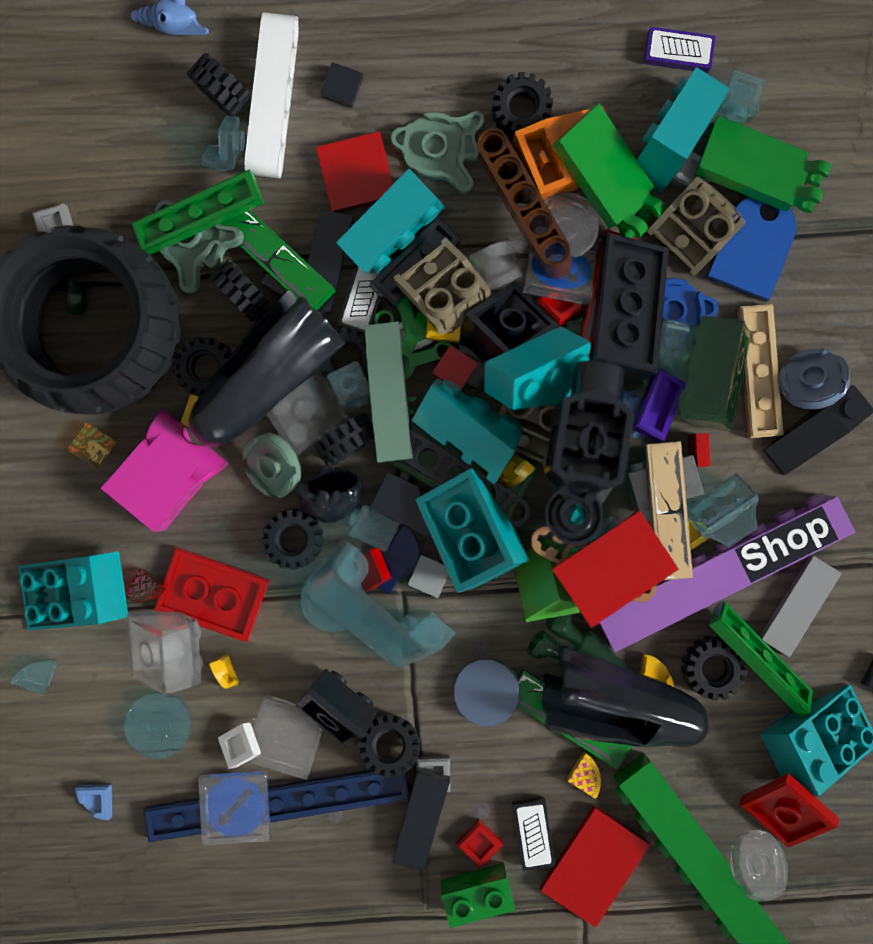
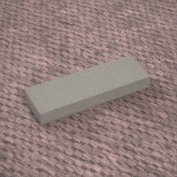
(800, 605)

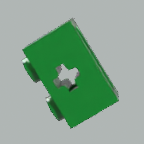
(477, 895)

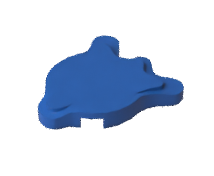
(685, 303)

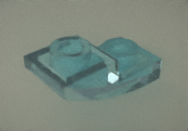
(674, 348)

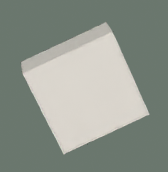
(239, 745)

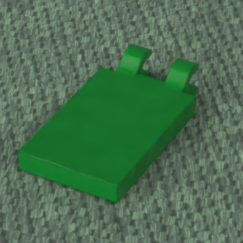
(761, 166)
(608, 173)

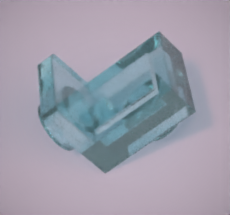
(743, 97)
(231, 144)
(350, 386)
(372, 527)

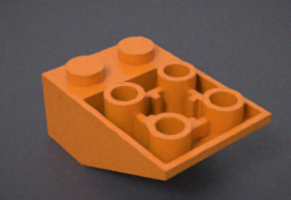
(540, 158)

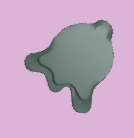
(439, 147)
(199, 250)

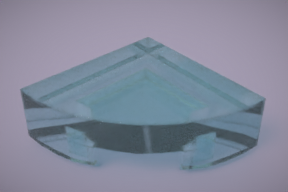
(36, 676)

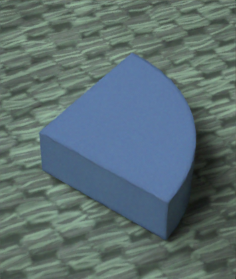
(96, 799)

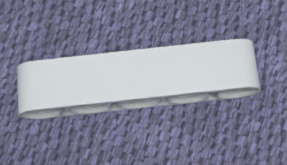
(271, 94)

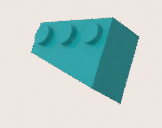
(680, 127)
(390, 223)
(537, 370)
(469, 426)

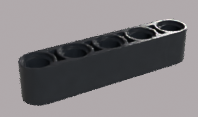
(446, 461)

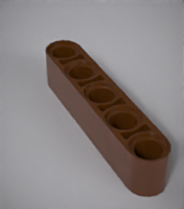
(525, 217)

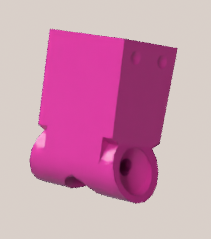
(163, 473)

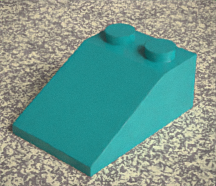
(471, 531)

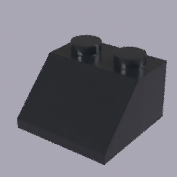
(505, 322)
(337, 708)

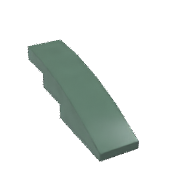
(388, 392)

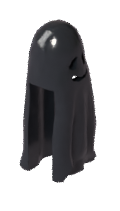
(263, 369)
(611, 703)

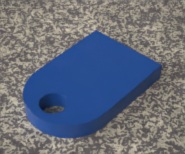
(756, 252)

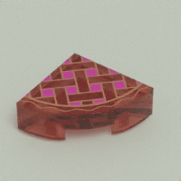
(144, 587)

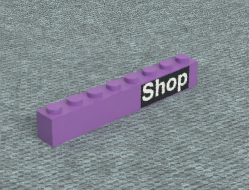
(733, 568)

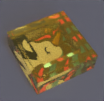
(92, 445)

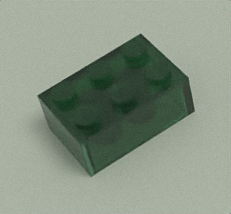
(715, 373)

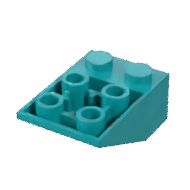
(73, 591)
(823, 743)

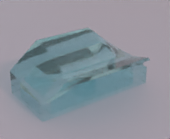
(725, 512)

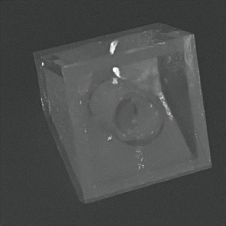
(308, 414)
(165, 650)

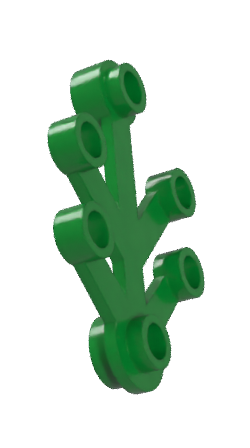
(415, 331)

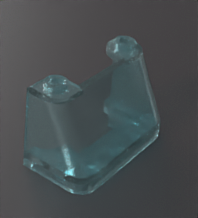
(337, 592)

